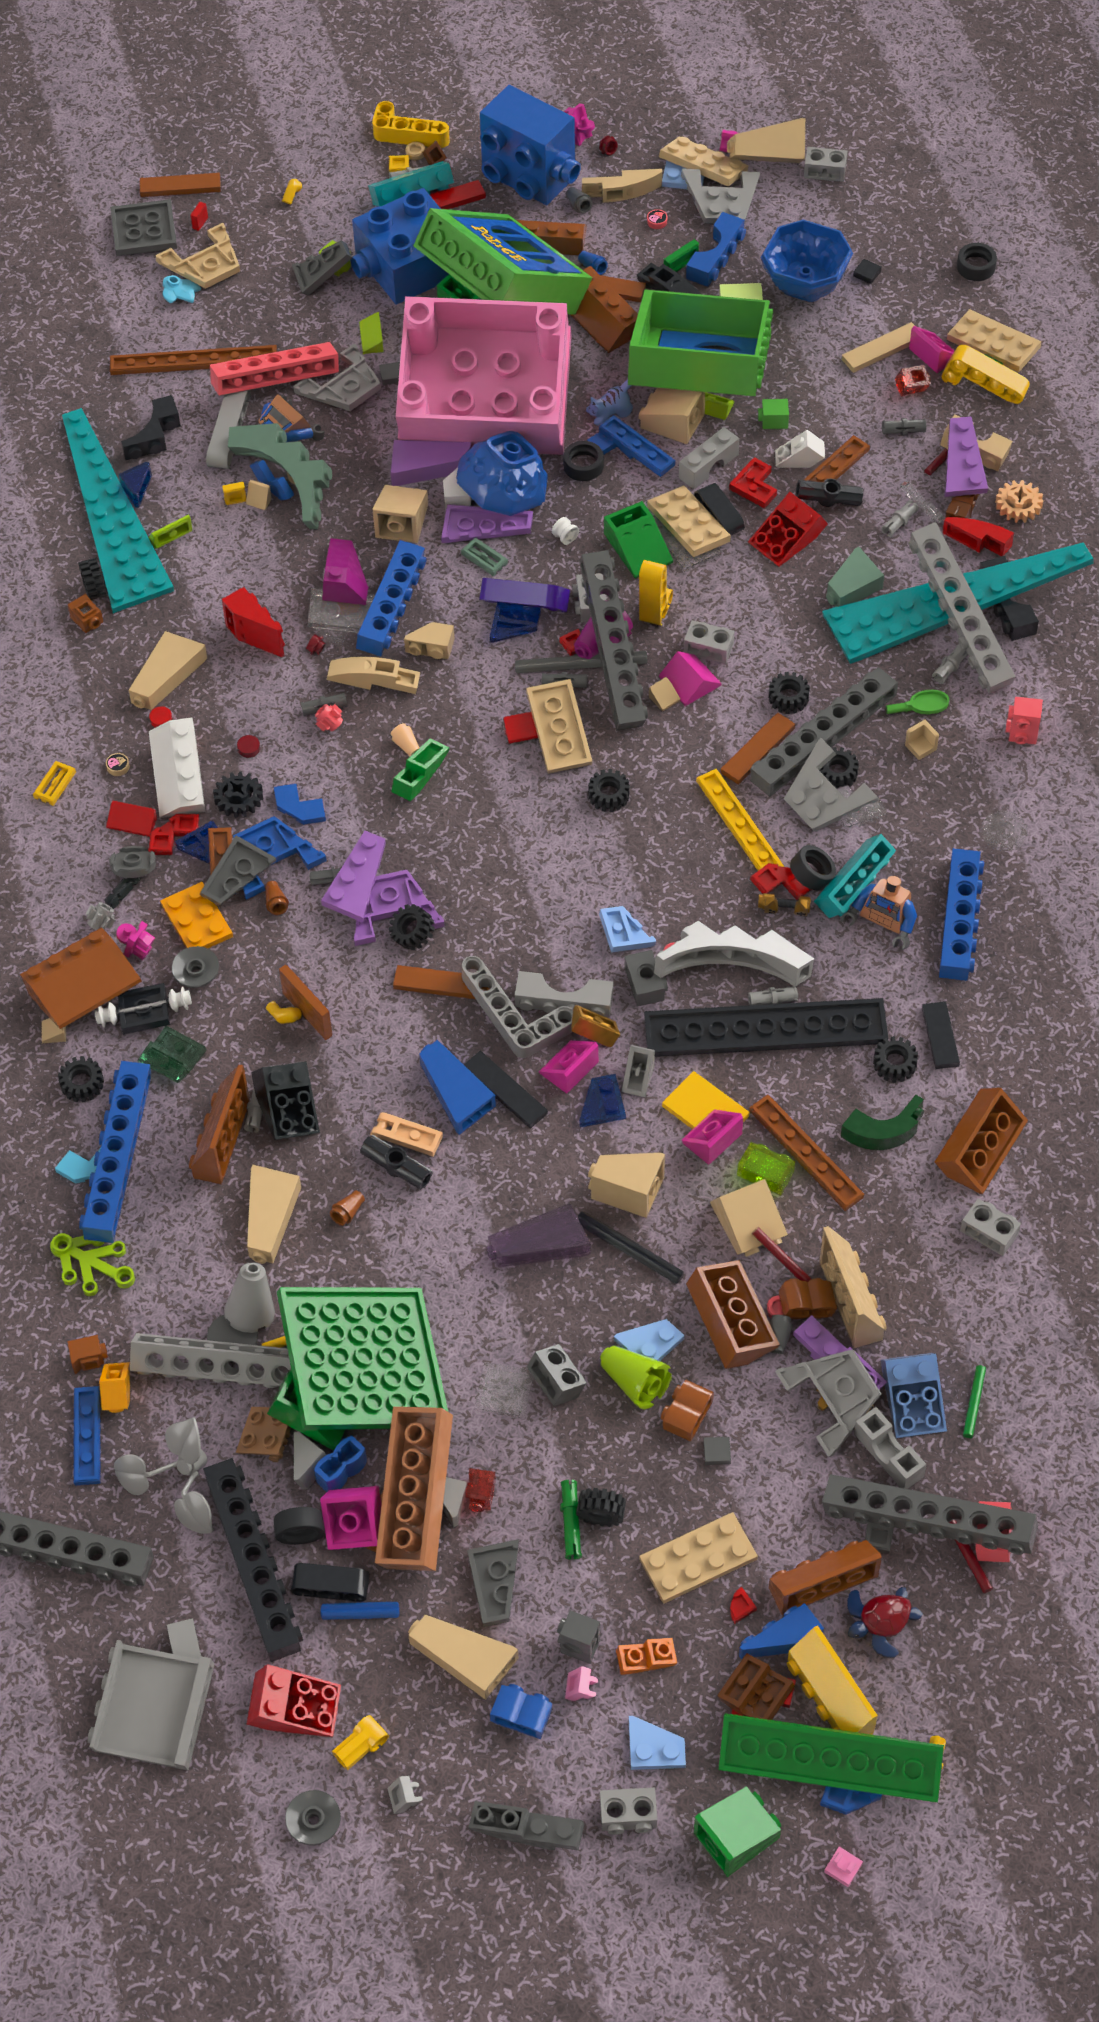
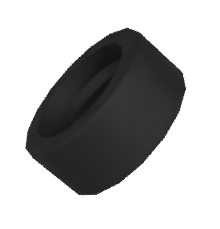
(973, 272)
(583, 473)
(806, 874)
(299, 1525)

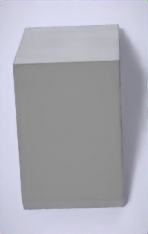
(638, 1071)
(305, 1459)
(454, 1499)

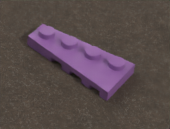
(964, 463)
(471, 522)

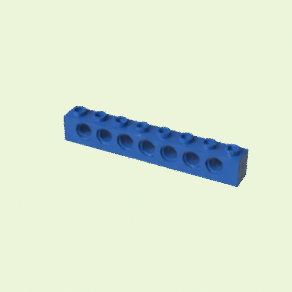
(104, 1226)

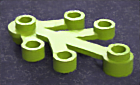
(90, 1259)

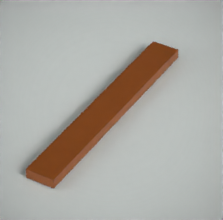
(182, 359)

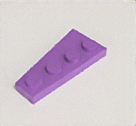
(354, 882)

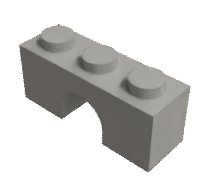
(719, 448)
(877, 1436)

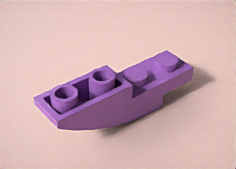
(823, 1343)

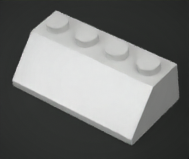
(176, 768)

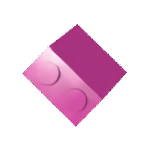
(351, 1517)

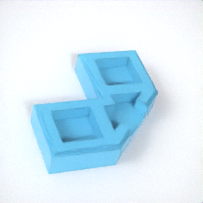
(76, 1168)

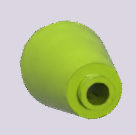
(636, 1375)

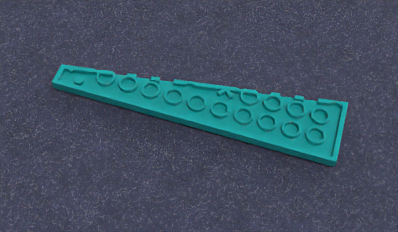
(123, 548)
(899, 616)

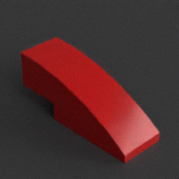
(979, 534)

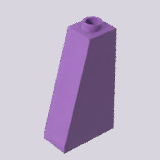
(424, 460)

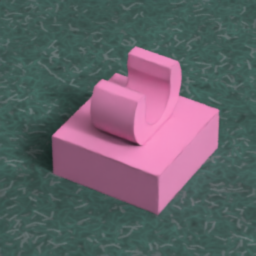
(578, 1684)
(843, 1866)

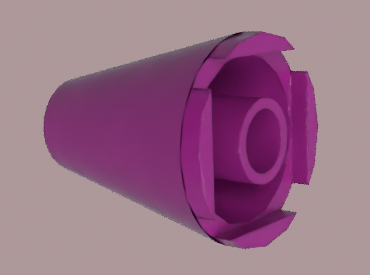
(586, 643)

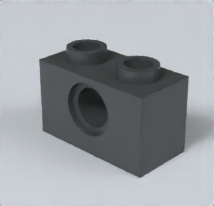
(644, 990)
(579, 1636)

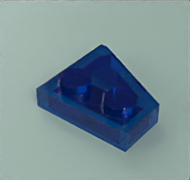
(513, 621)
(196, 842)
(602, 1102)

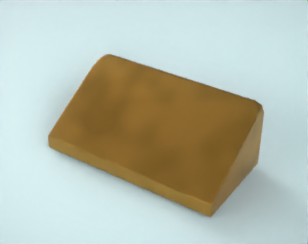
(594, 1026)

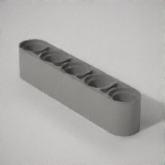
(230, 415)

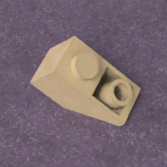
(431, 640)

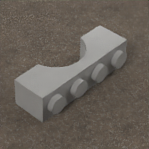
(535, 993)

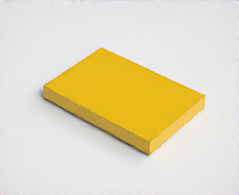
(697, 1099)

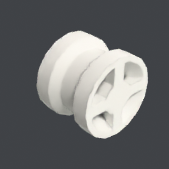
(565, 530)

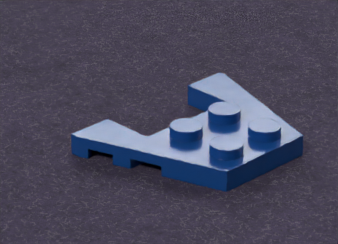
(280, 842)

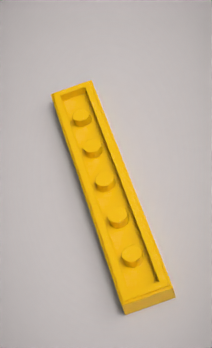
(737, 819)

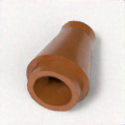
(275, 899)
(345, 1209)

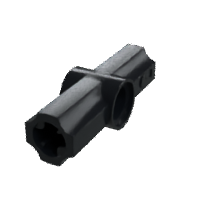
(829, 492)
(385, 1154)

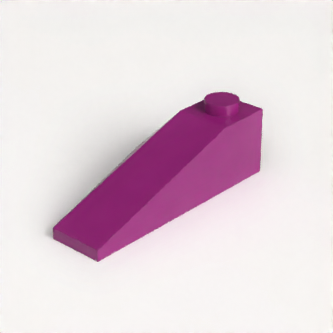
(343, 574)

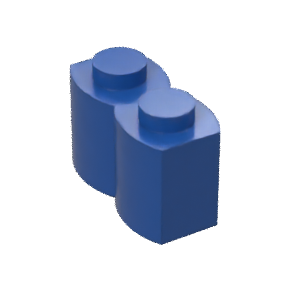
(344, 1462)
(521, 1711)

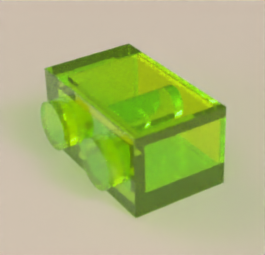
(762, 1163)

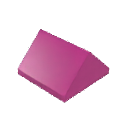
(930, 348)
(689, 677)
(571, 1064)
(714, 1134)

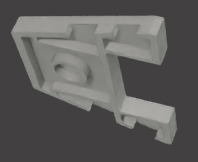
(715, 200)
(347, 388)
(817, 798)
(843, 1386)

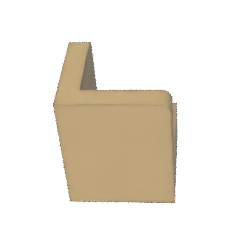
(922, 739)

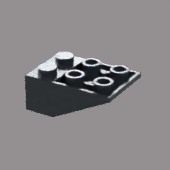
(286, 1099)

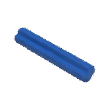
(360, 1610)

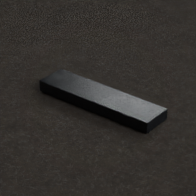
(506, 1090)

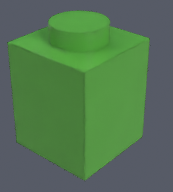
(774, 414)

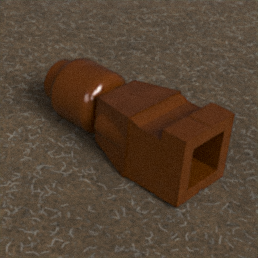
(962, 506)

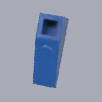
(781, 1635)

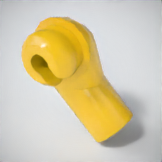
(292, 187)
(283, 1015)

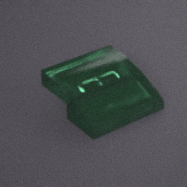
(172, 1054)

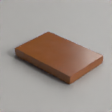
(306, 1001)

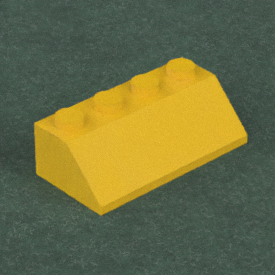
(830, 1684)

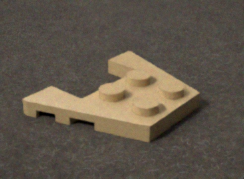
(207, 265)

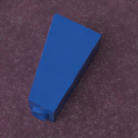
(456, 1087)

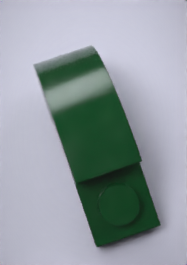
(883, 1134)

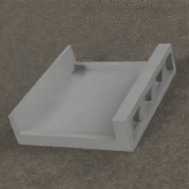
(151, 1706)

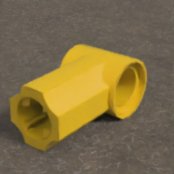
(364, 1739)

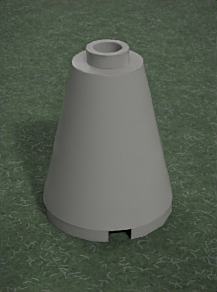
(250, 1300)

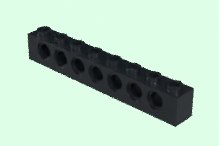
(277, 1643)

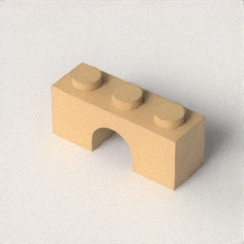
(992, 451)

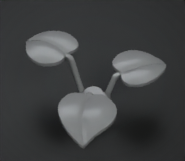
(183, 1441)

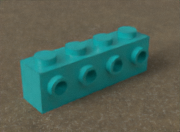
(431, 177)
(855, 876)

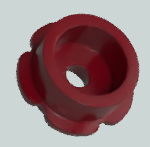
(608, 145)
(315, 644)

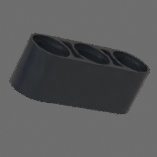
(720, 508)
(331, 1581)

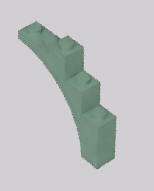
(270, 443)

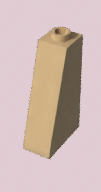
(772, 143)
(165, 669)
(270, 1208)
(463, 1653)

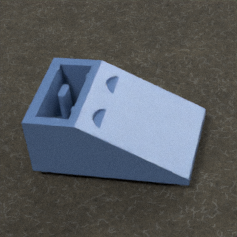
(914, 1394)

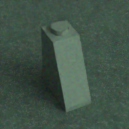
(854, 580)

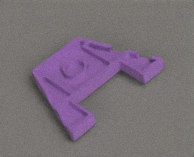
(386, 897)

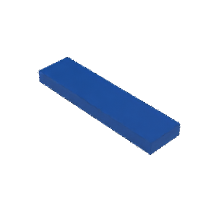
(637, 445)
(87, 1435)

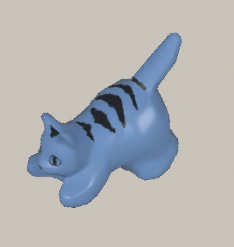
(613, 402)

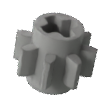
(100, 916)

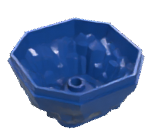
(806, 259)
(503, 474)

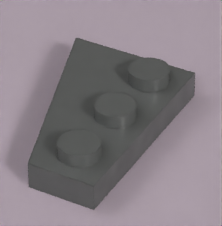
(321, 267)
(235, 870)
(494, 1577)

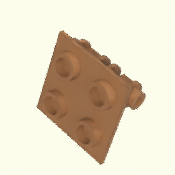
(263, 1435)

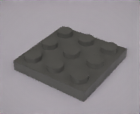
(143, 227)

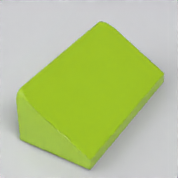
(371, 334)
(717, 406)
(171, 532)

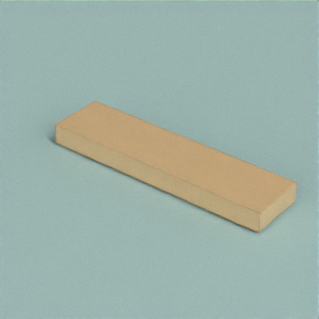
(878, 348)

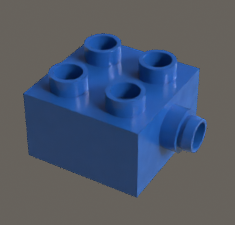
(528, 145)
(386, 247)

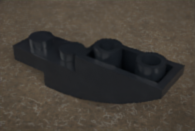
(665, 279)

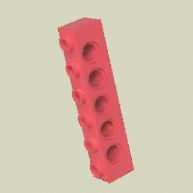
(274, 368)

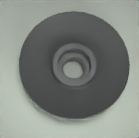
(191, 959)
(312, 1804)

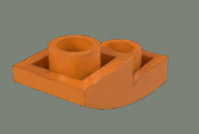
(645, 1657)

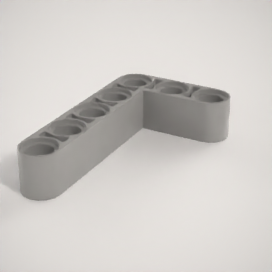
(509, 1014)

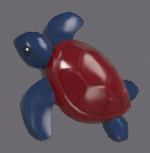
(882, 1617)

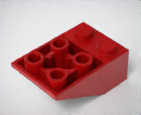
(787, 530)
(252, 622)
(293, 1702)

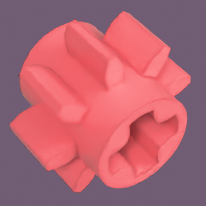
(329, 717)

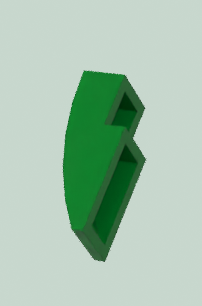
(419, 769)

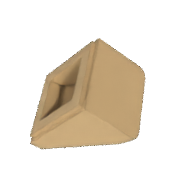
(258, 495)
(663, 694)
(52, 1033)

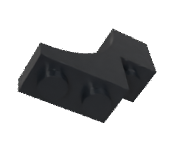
(151, 438)

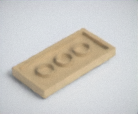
(697, 156)
(994, 339)
(688, 521)
(559, 726)
(698, 1557)

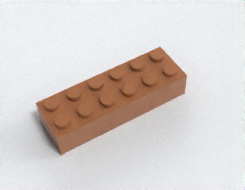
(414, 1488)

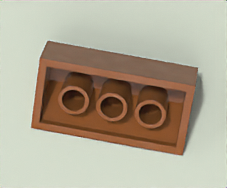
(563, 237)
(605, 314)
(981, 1139)
(731, 1313)
(825, 1576)

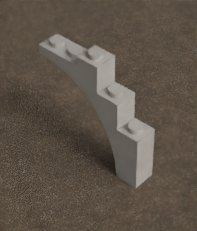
(735, 947)

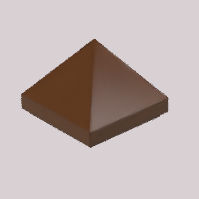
(434, 154)

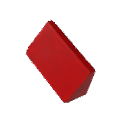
(520, 727)
(131, 818)

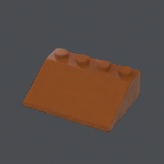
(80, 978)
(221, 1128)

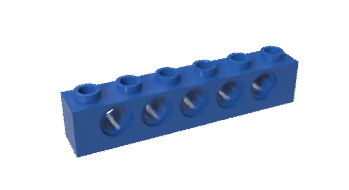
(391, 598)
(954, 965)

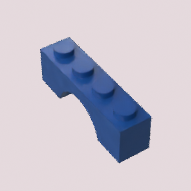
(705, 266)

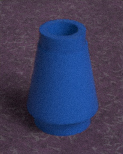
(597, 262)

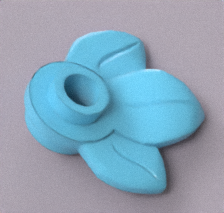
(179, 288)

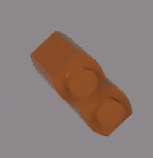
(809, 1298)
(687, 1409)

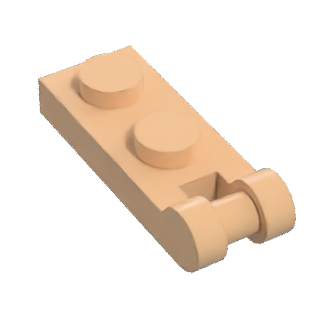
(407, 1134)

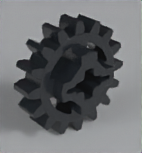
(237, 794)

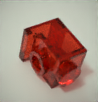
(912, 380)
(480, 1489)

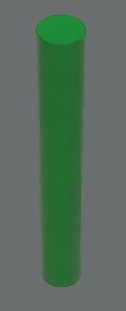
(974, 1401)

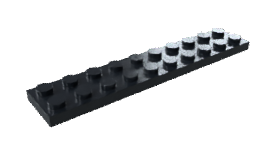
(766, 1027)

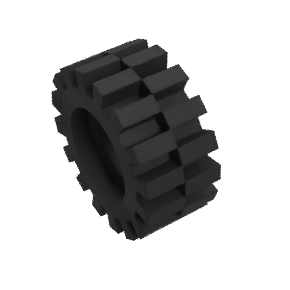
(92, 579)
(789, 682)
(848, 761)
(609, 801)
(419, 934)
(78, 1067)
(895, 1071)
(601, 1507)

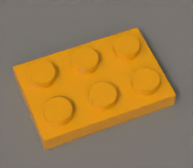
(196, 918)

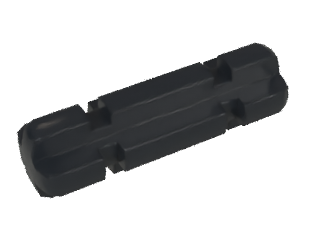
(121, 891)

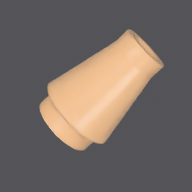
(404, 738)

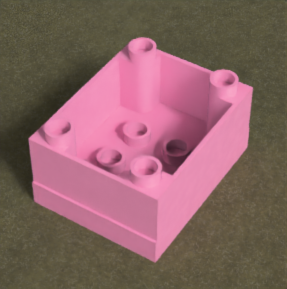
(484, 371)

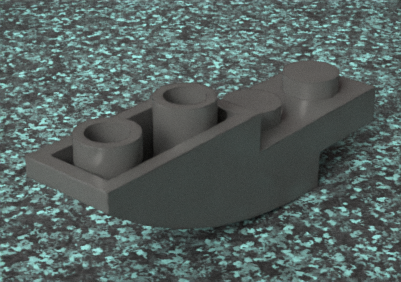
(524, 1827)

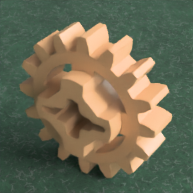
(1029, 506)

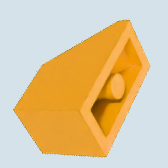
(115, 1387)

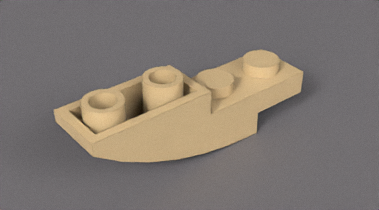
(628, 186)
(366, 671)

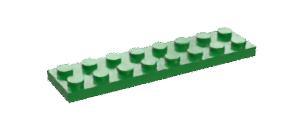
(831, 1757)

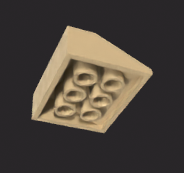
(850, 1290)

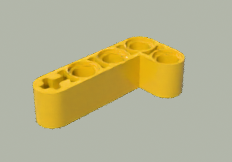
(407, 130)
(986, 373)
(653, 592)

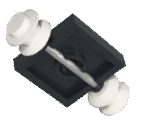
(143, 1008)

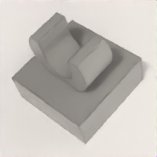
(402, 1794)

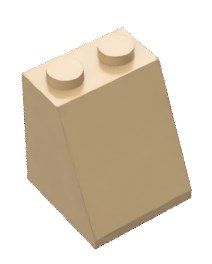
(673, 413)
(400, 513)
(627, 1180)
(744, 1212)

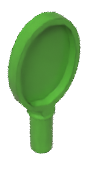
(922, 702)

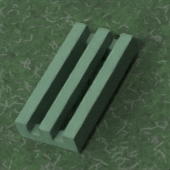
(481, 559)

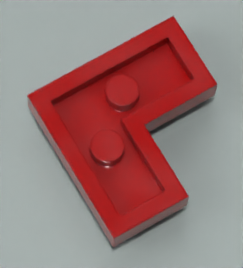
(750, 483)

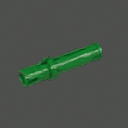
(571, 1520)

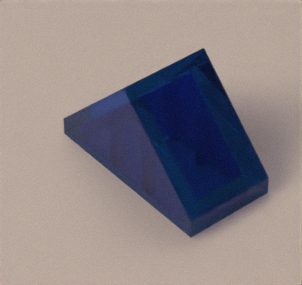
(136, 482)

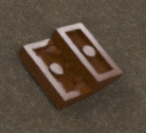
(755, 1689)

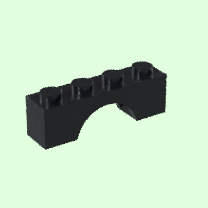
(1016, 618)

